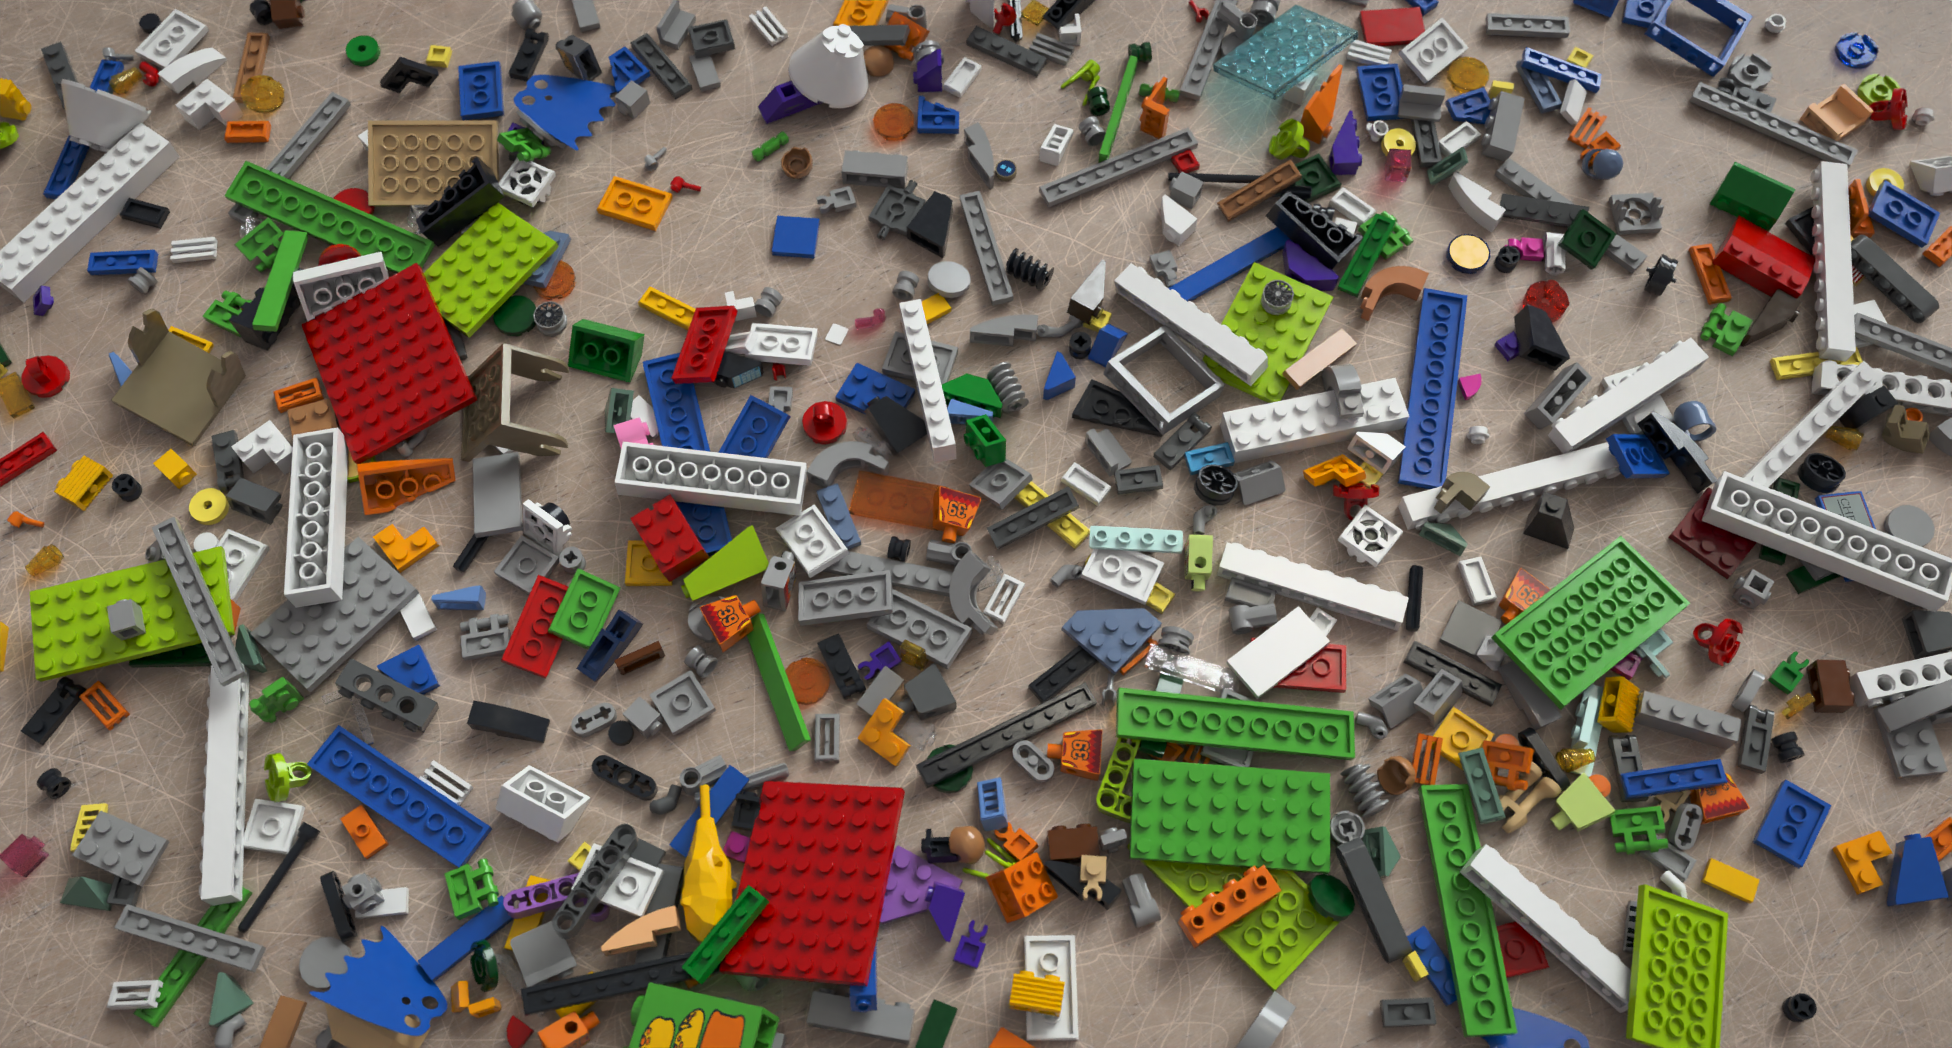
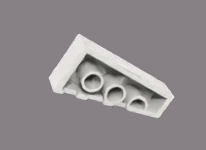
(337, 282)

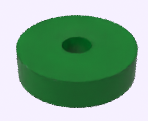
(363, 51)

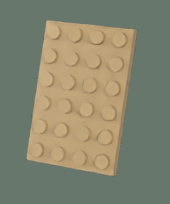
(422, 158)

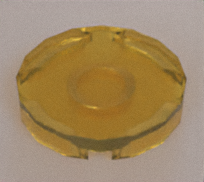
(1467, 74)
(262, 94)

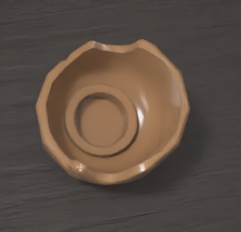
(878, 60)
(797, 163)
(1396, 775)
(967, 843)

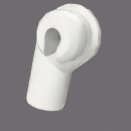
(1674, 884)

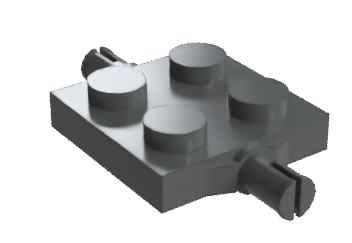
(896, 209)

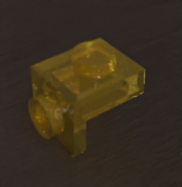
(913, 655)

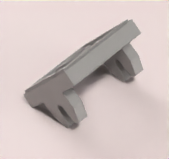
(1619, 213)

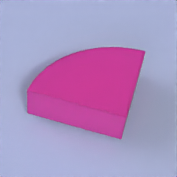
(1470, 385)

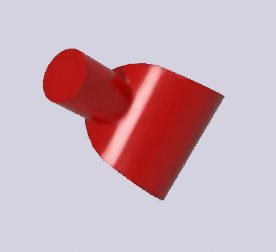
(1005, 17)

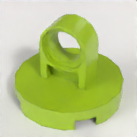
(1288, 140)
(281, 776)

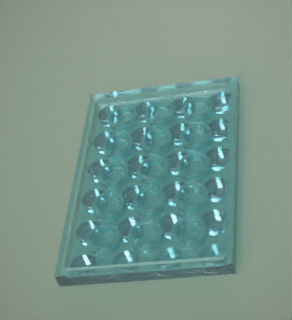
(1285, 51)

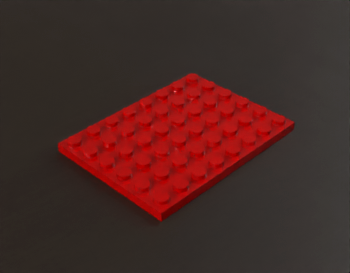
(388, 363)
(825, 870)

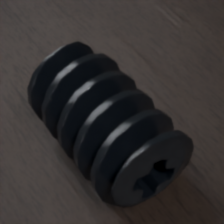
(1028, 271)

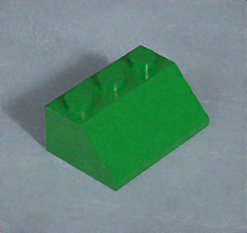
(1752, 196)
(605, 350)

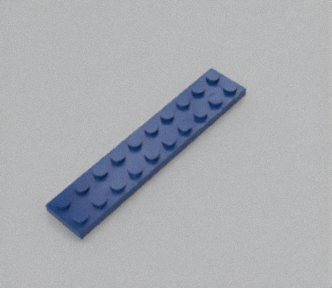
(1433, 389)
(683, 427)

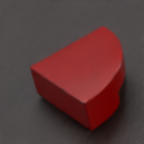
(518, 1032)

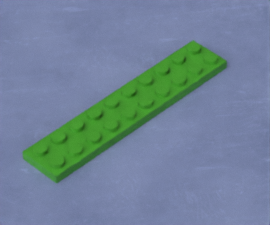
(326, 217)
(1235, 724)
(1466, 914)

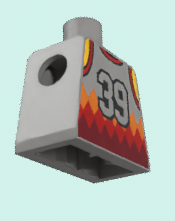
(779, 581)

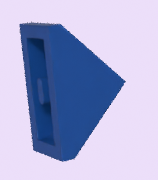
(1107, 344)
(1059, 379)

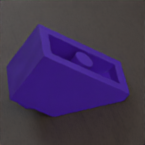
(929, 73)
(944, 905)

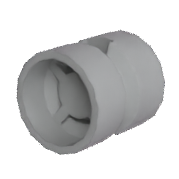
(1264, 11)

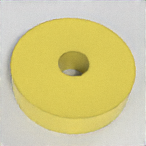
(1400, 137)
(1881, 175)
(215, 513)

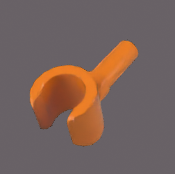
(17, 519)

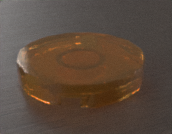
(894, 121)
(560, 284)
(808, 680)

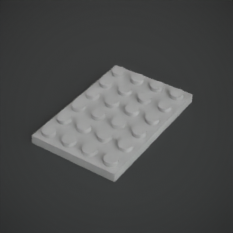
(323, 636)

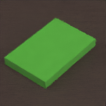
(584, 609)

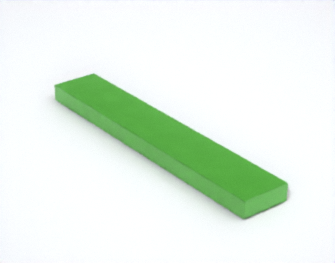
(1118, 109)
(280, 281)
(777, 684)
(186, 964)

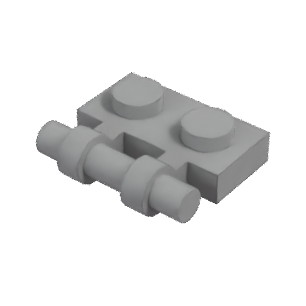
(485, 643)

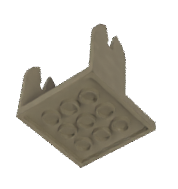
(176, 381)
(488, 419)

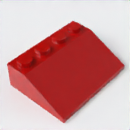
(1764, 260)

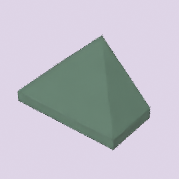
(1447, 166)
(618, 408)
(1444, 536)
(248, 650)
(1381, 850)
(87, 893)
(228, 1000)

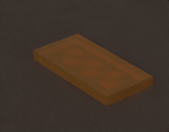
(893, 500)

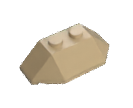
(358, 1033)

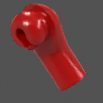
(151, 75)

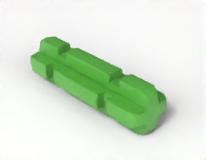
(1172, 95)
(770, 146)

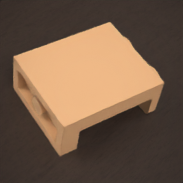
(1837, 114)

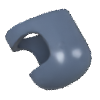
(1606, 164)
(1693, 414)

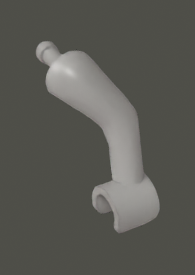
(1048, 331)
(406, 448)

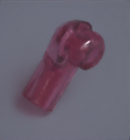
(869, 322)

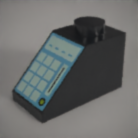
(737, 370)

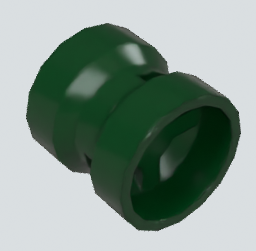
(1142, 52)
(1098, 101)

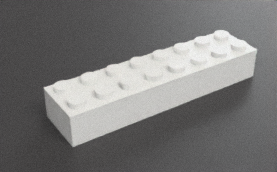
(1310, 421)
(711, 478)
(316, 518)

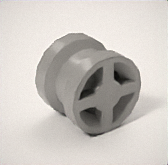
(142, 280)
(577, 562)

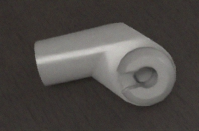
(1201, 517)
(1066, 572)
(1374, 724)
(226, 1030)

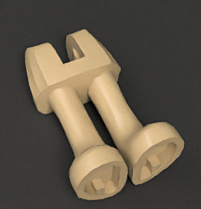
(1544, 789)

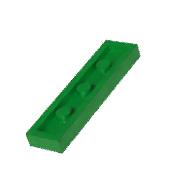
(1366, 255)
(725, 934)

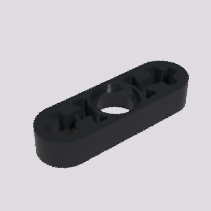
(1543, 758)
(612, 764)
(339, 911)

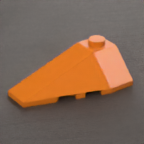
(1320, 109)
(395, 482)

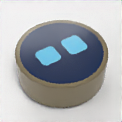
(1006, 170)

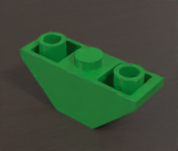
(973, 391)

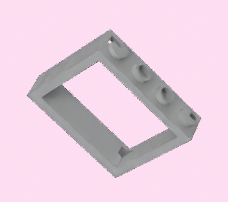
(1143, 400)

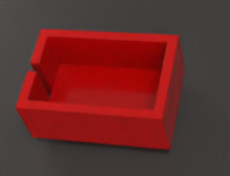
(669, 538)

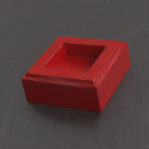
(1185, 162)

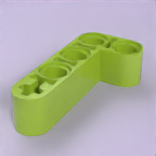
(1115, 791)

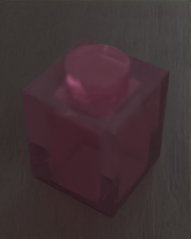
(1398, 165)
(24, 854)

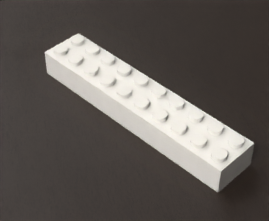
(83, 210)
(1830, 541)

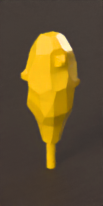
(706, 876)

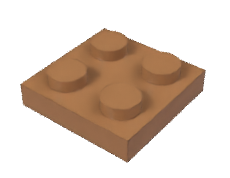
(312, 417)

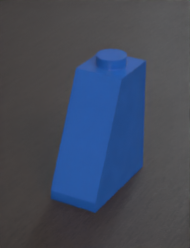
(1915, 872)

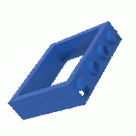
(1719, 9)

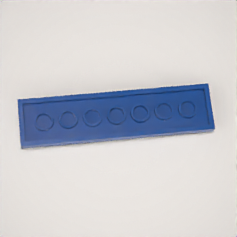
(400, 797)

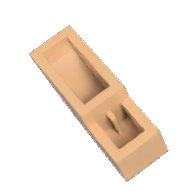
(643, 931)

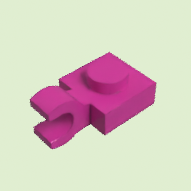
(1529, 248)

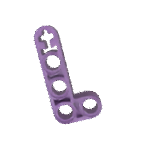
(554, 900)

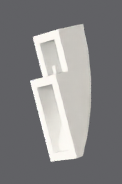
(191, 69)
(1476, 201)

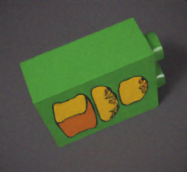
(695, 1020)

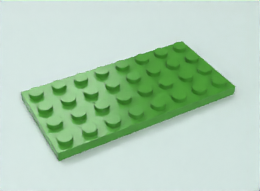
(1590, 621)
(1230, 816)

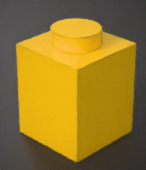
(175, 468)

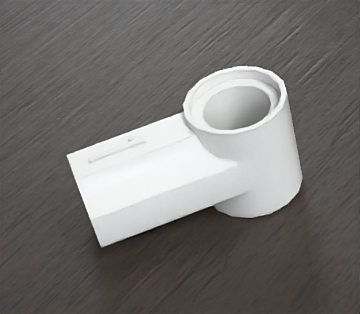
(1553, 253)

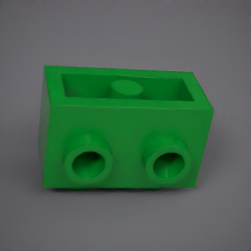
(985, 440)

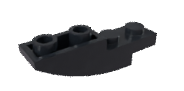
(1064, 11)
(1676, 444)

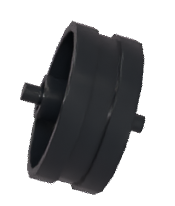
(1661, 275)
(1821, 473)
(1216, 480)

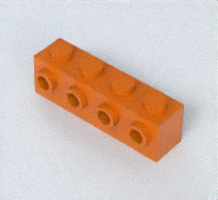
(1228, 906)

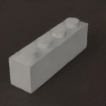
(1687, 720)
(885, 1023)

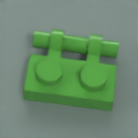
(525, 143)
(258, 240)
(1394, 242)
(220, 313)
(1731, 334)
(277, 696)
(1638, 822)
(463, 889)

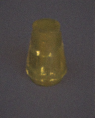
(125, 80)
(1846, 437)
(44, 560)
(1573, 759)

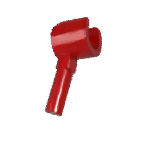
(1199, 12)
(679, 183)
(778, 369)

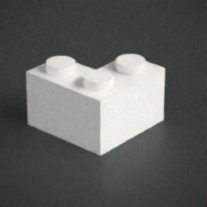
(207, 103)
(264, 446)

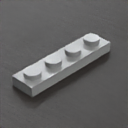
(1527, 25)

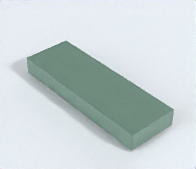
(1481, 786)

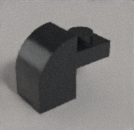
(1868, 408)

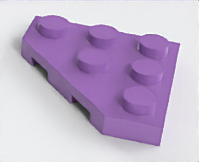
(908, 885)

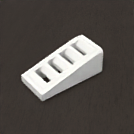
(1055, 146)

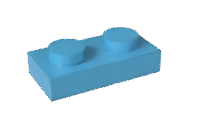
(1216, 454)

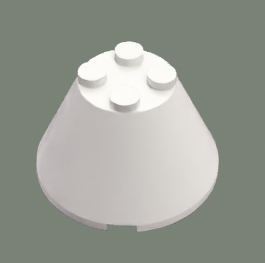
(831, 68)
(99, 117)

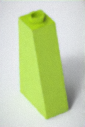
(729, 565)

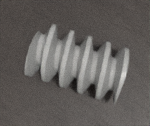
(1007, 388)
(1365, 789)

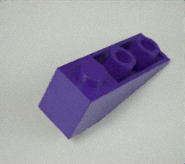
(1344, 152)

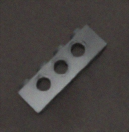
(357, 673)

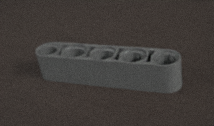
(1892, 279)
(592, 893)
(665, 895)
(1373, 900)

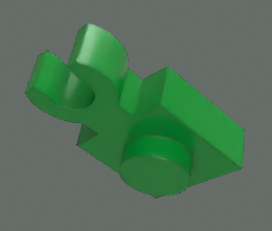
(1787, 674)

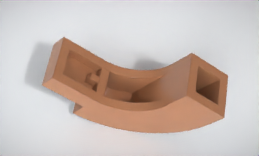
(1392, 280)

